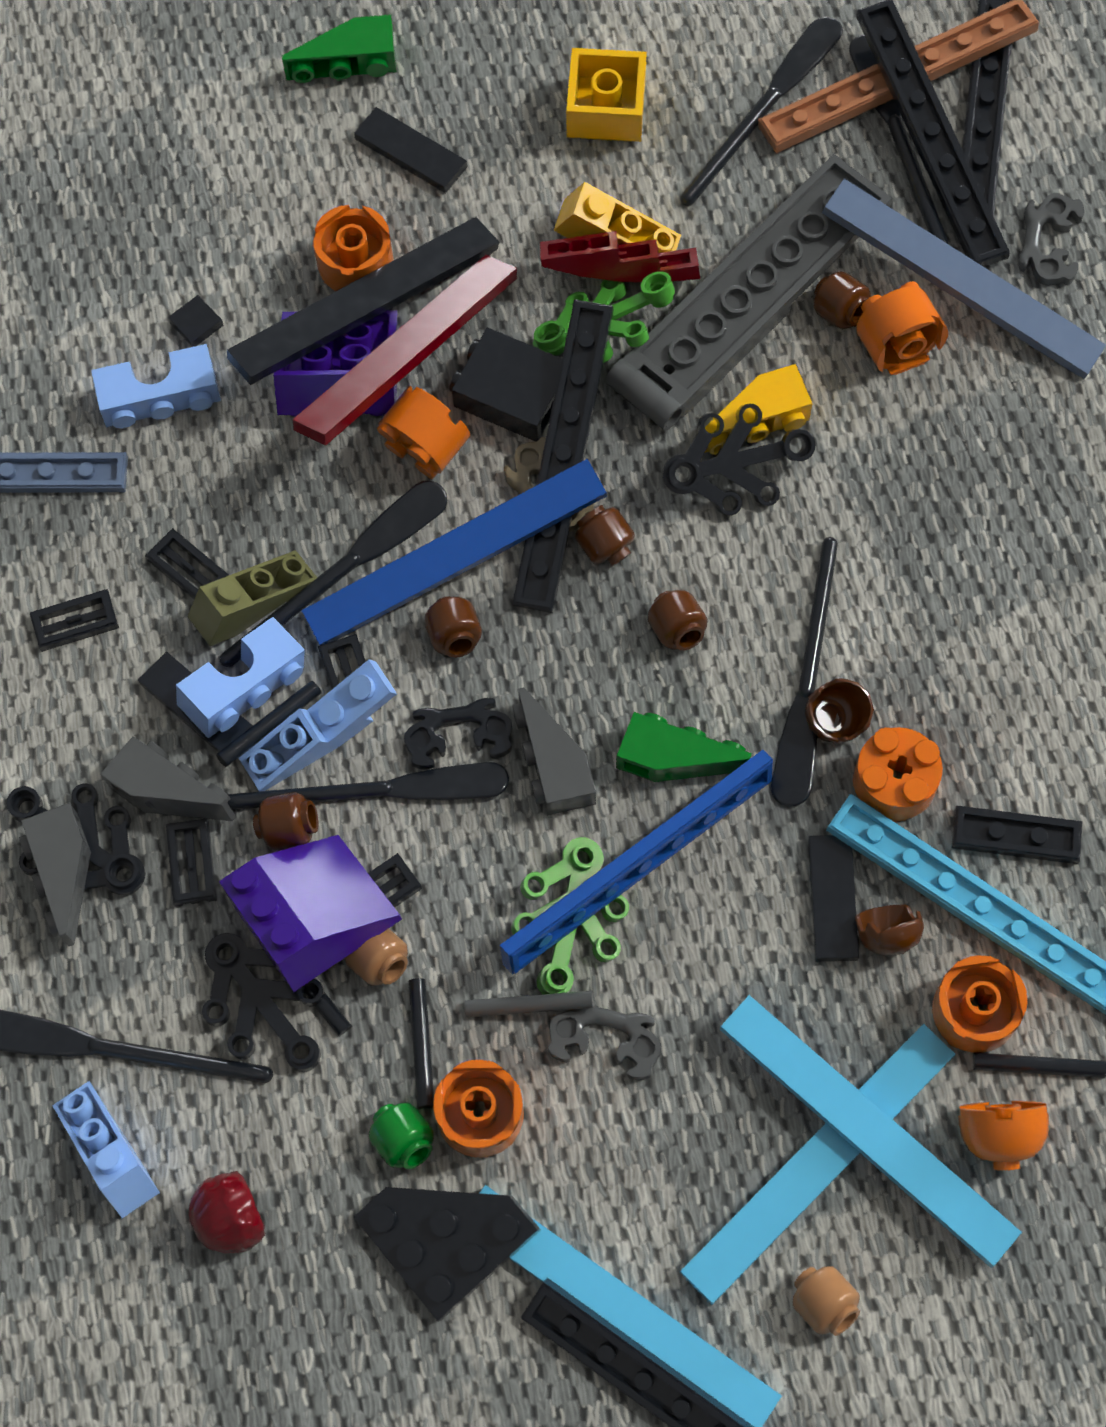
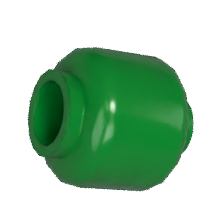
(401, 1135)

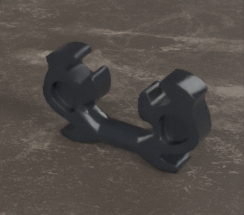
(494, 729)

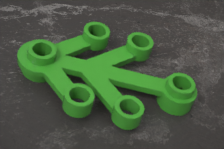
(656, 290)
(578, 874)

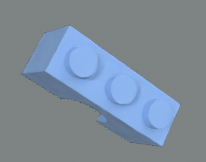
(188, 385)
(218, 700)

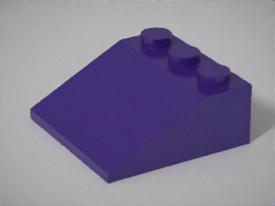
(316, 372)
(309, 906)

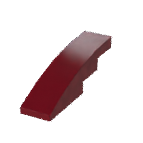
(602, 258)

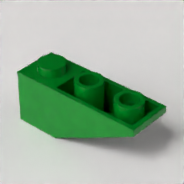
(349, 49)
(672, 753)

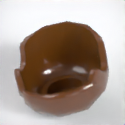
(841, 698)
(901, 936)

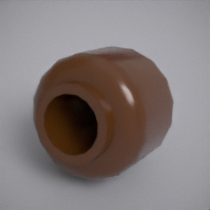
(840, 299)
(604, 535)
(677, 620)
(453, 626)
(286, 821)

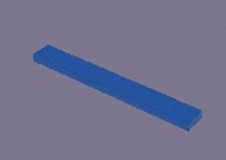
(454, 553)
(636, 863)

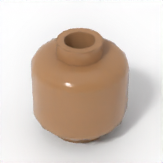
(380, 959)
(826, 1300)

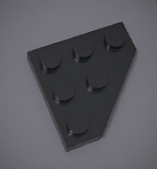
(445, 1239)

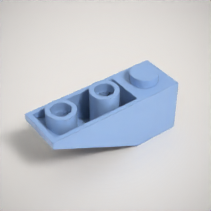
(105, 1150)

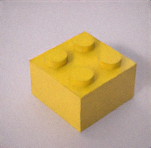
(606, 94)

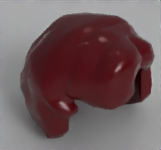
(226, 1214)

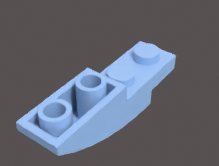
(320, 729)

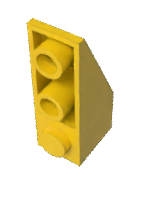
(595, 212)
(782, 402)

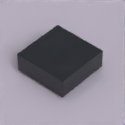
(195, 321)

